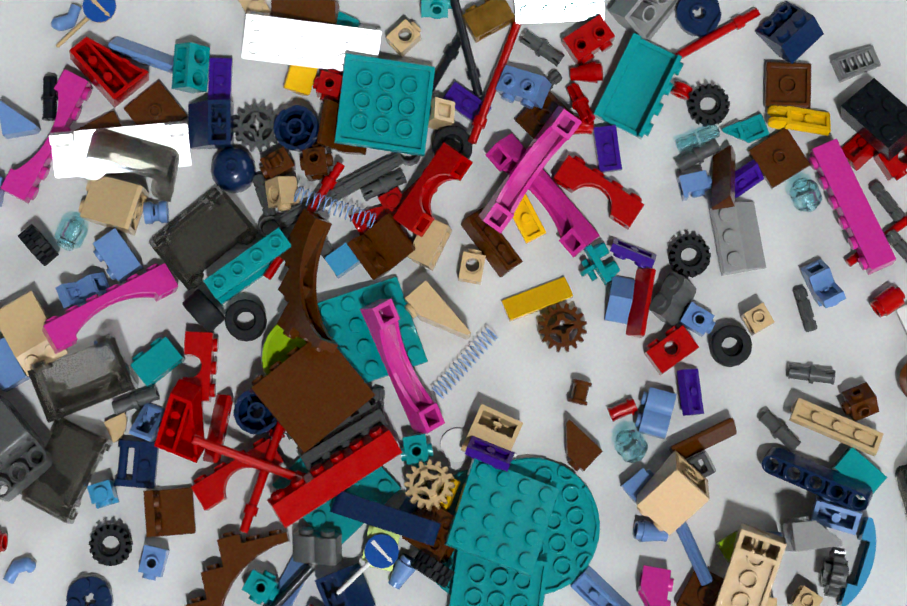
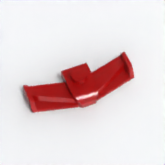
(390, 202)

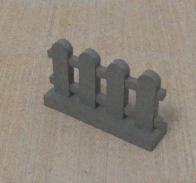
(343, 435)

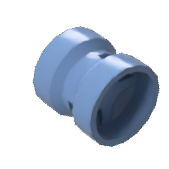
(156, 212)

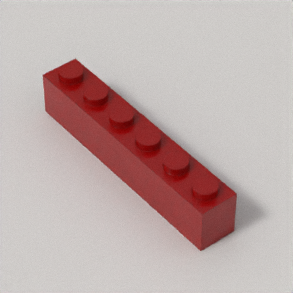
(334, 475)

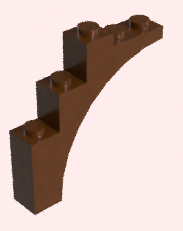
(301, 315)
(234, 557)

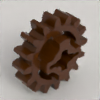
(560, 317)

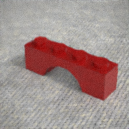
(575, 175)
(416, 209)
(212, 489)

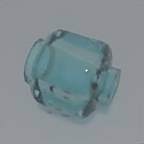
(805, 195)
(71, 233)
(630, 445)

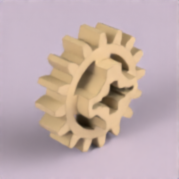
(420, 488)

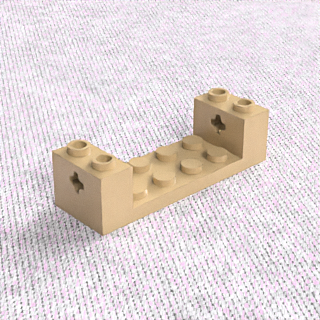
(751, 568)

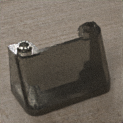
(132, 155)
(202, 235)
(82, 379)
(75, 459)

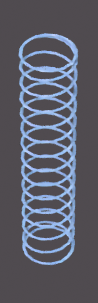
(368, 224)
(490, 333)

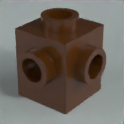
(316, 162)
(859, 402)

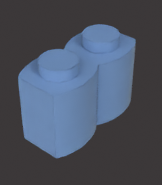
(656, 412)

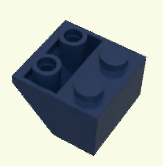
(790, 31)
(211, 124)
(354, 595)

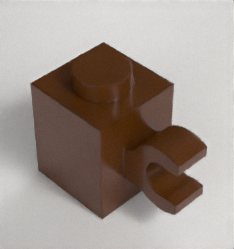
(276, 164)

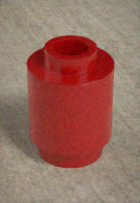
(888, 301)

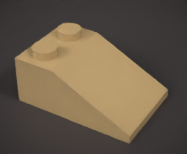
(431, 308)
(22, 328)

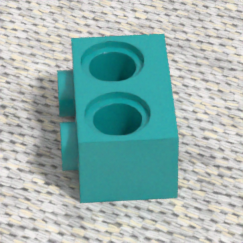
(190, 67)

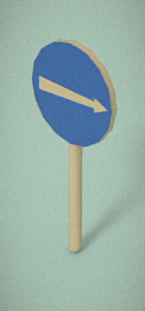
(96, 11)

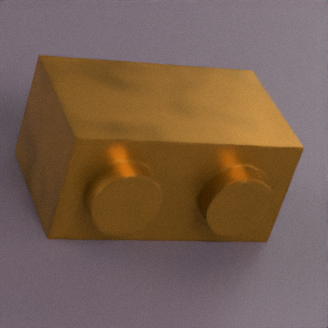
(488, 18)

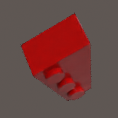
(108, 72)
(181, 421)

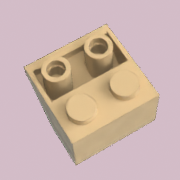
(494, 428)

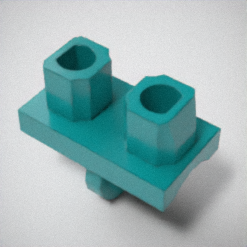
(594, 254)

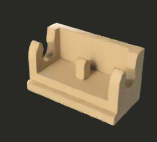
(430, 245)

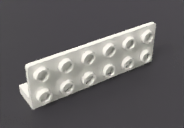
(306, 41)
(71, 146)

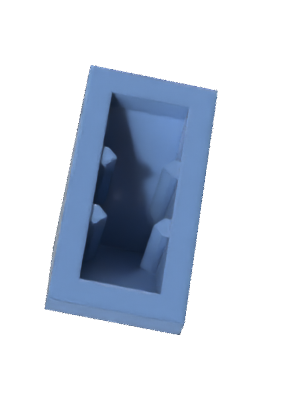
(14, 124)
(619, 300)
(148, 422)

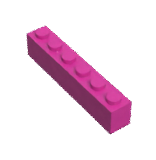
(851, 206)

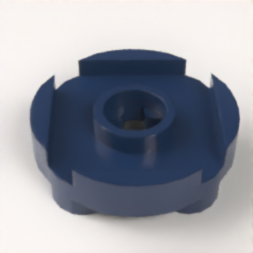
(701, 26)
(88, 585)

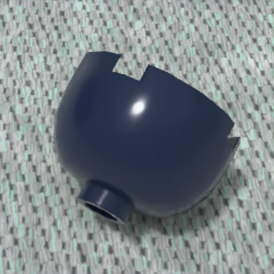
(296, 128)
(233, 170)
(252, 414)

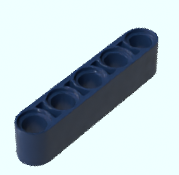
(828, 476)
(385, 518)

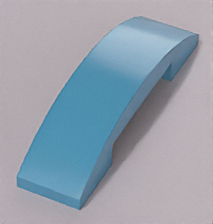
(867, 534)

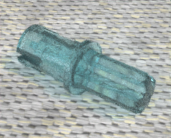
(697, 138)

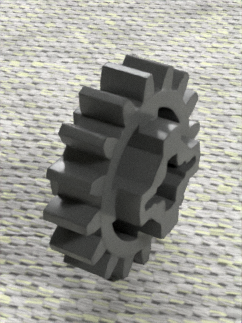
(247, 128)
(834, 572)

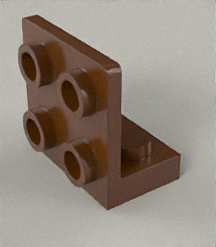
(327, 130)
(381, 247)
(169, 512)
(439, 551)

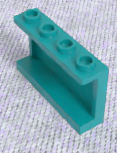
(638, 87)
(246, 267)

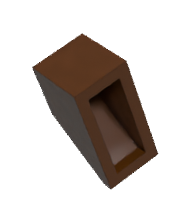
(579, 447)

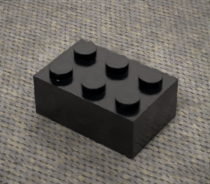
(877, 118)

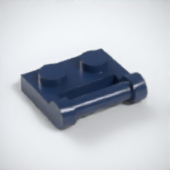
(144, 464)

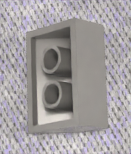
(642, 16)
(737, 238)
(807, 535)

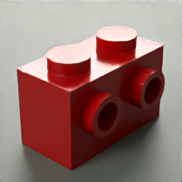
(588, 40)

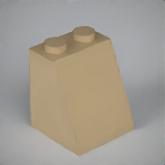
(114, 204)
(673, 494)

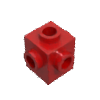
(324, 92)

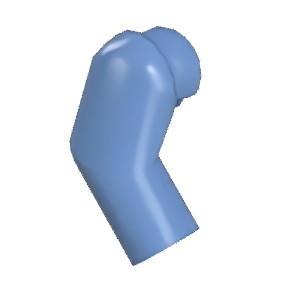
(67, 21)
(18, 566)

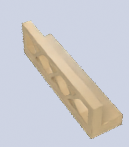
(835, 426)

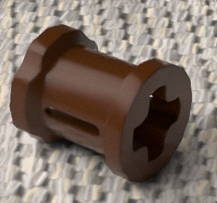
(579, 392)

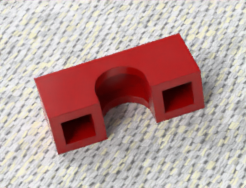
(203, 346)

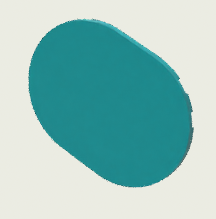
(572, 528)

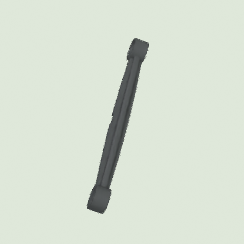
(342, 189)

